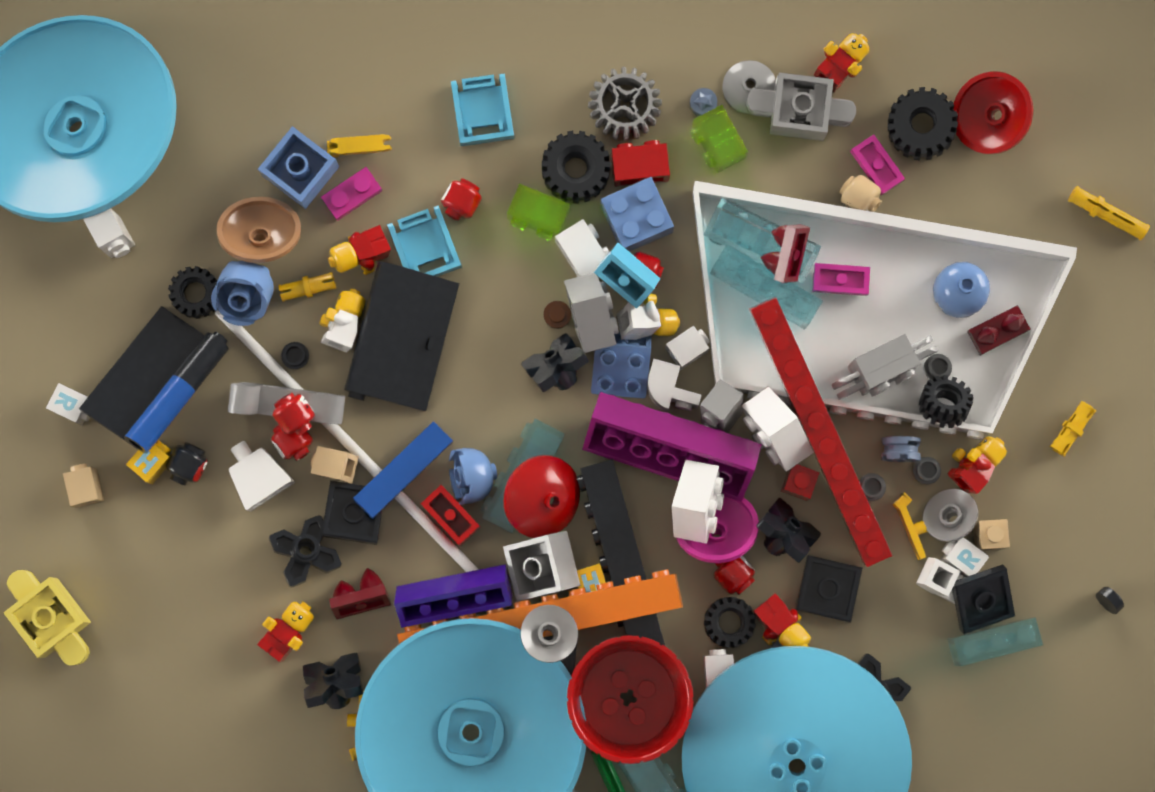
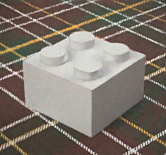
(776, 429)
(697, 501)

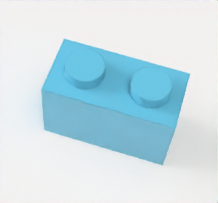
(627, 275)

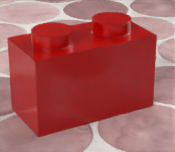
(638, 163)
(450, 515)

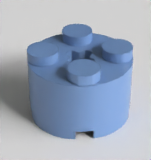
(242, 292)

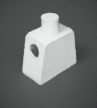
(257, 476)

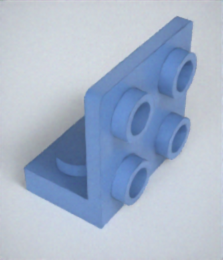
(622, 368)

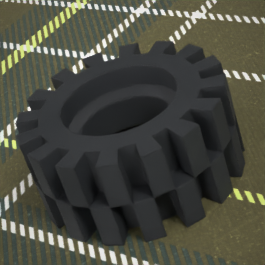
(178, 288)
(941, 412)
(746, 627)

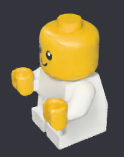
(647, 320)
(344, 323)

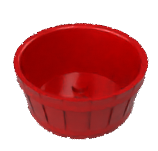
(643, 727)

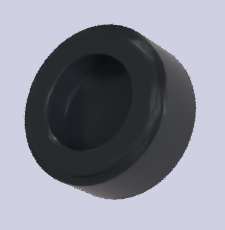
(1110, 600)

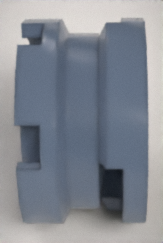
(901, 449)

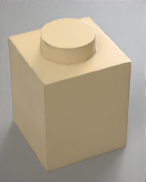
(334, 464)
(83, 486)
(991, 534)

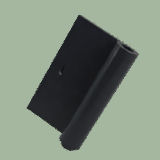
(394, 333)

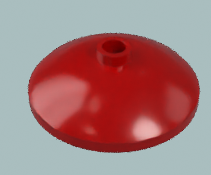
(979, 102)
(530, 492)

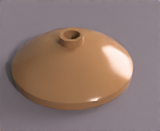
(258, 229)

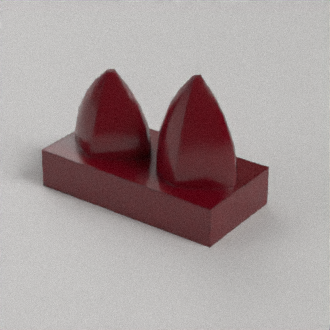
(788, 261)
(998, 330)
(369, 597)

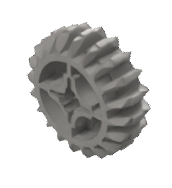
(618, 94)

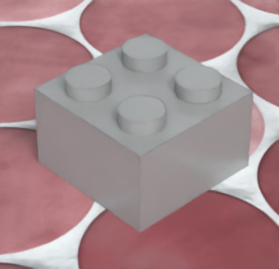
(591, 312)
(541, 566)

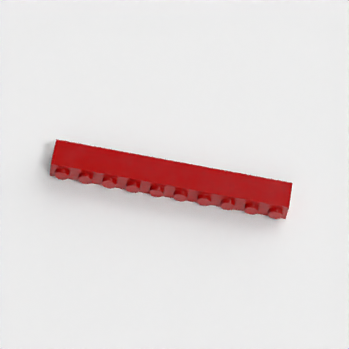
(820, 432)

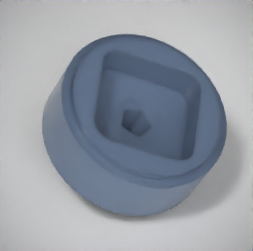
(703, 101)

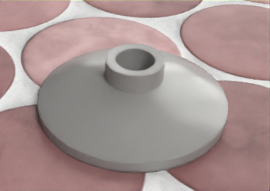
(734, 82)
(946, 505)
(556, 621)

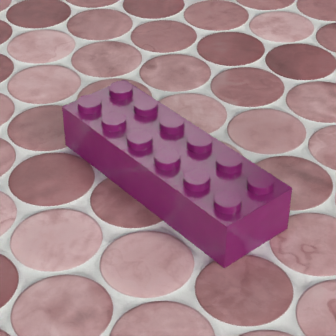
(663, 443)

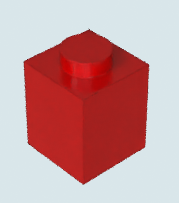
(800, 482)

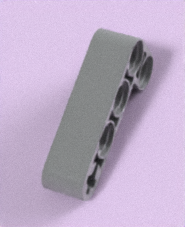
(260, 399)

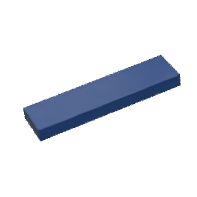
(403, 470)

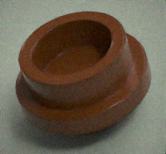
(557, 314)

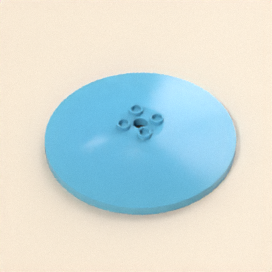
(90, 75)
(459, 677)
(796, 707)

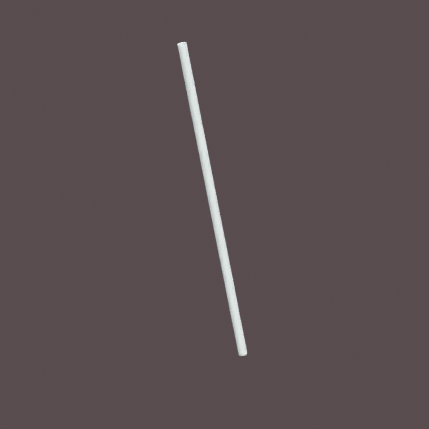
(353, 448)

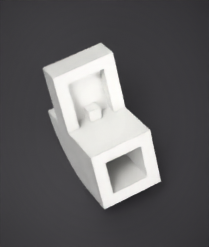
(663, 390)
(939, 578)

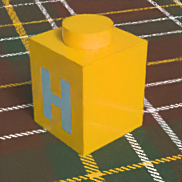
(152, 464)
(590, 577)

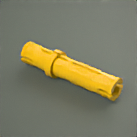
(1109, 213)

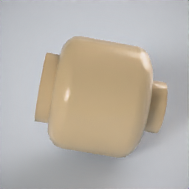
(860, 194)

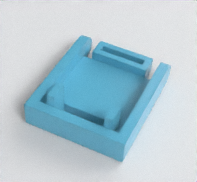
(482, 106)
(425, 241)

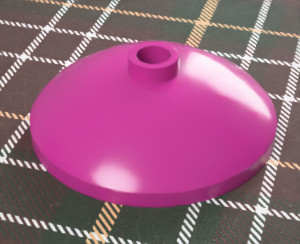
(737, 534)

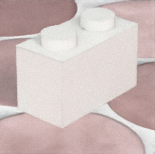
(110, 233)
(581, 248)

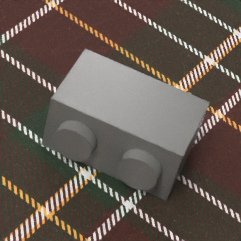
(721, 407)

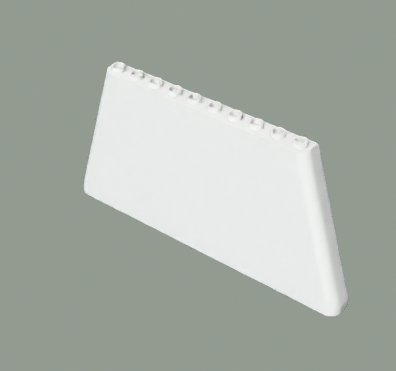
(903, 266)

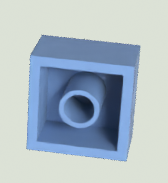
(298, 167)
(637, 215)

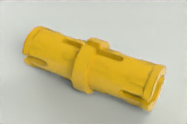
(307, 286)
(1072, 428)

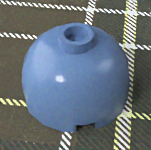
(961, 289)
(471, 475)

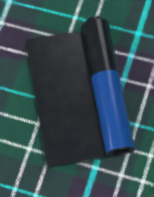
(154, 379)

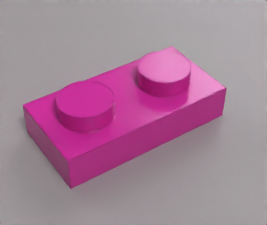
(877, 164)
(351, 193)
(841, 279)

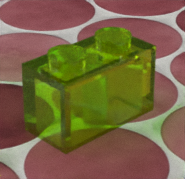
(719, 139)
(537, 212)

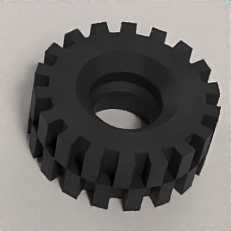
(917, 143)
(571, 147)

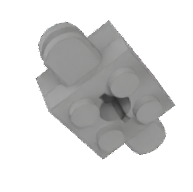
(801, 107)
(883, 365)

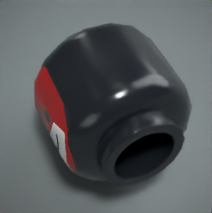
(186, 463)

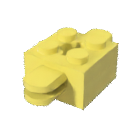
(47, 617)

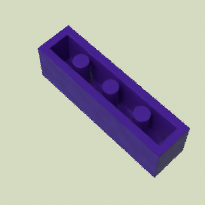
(453, 596)

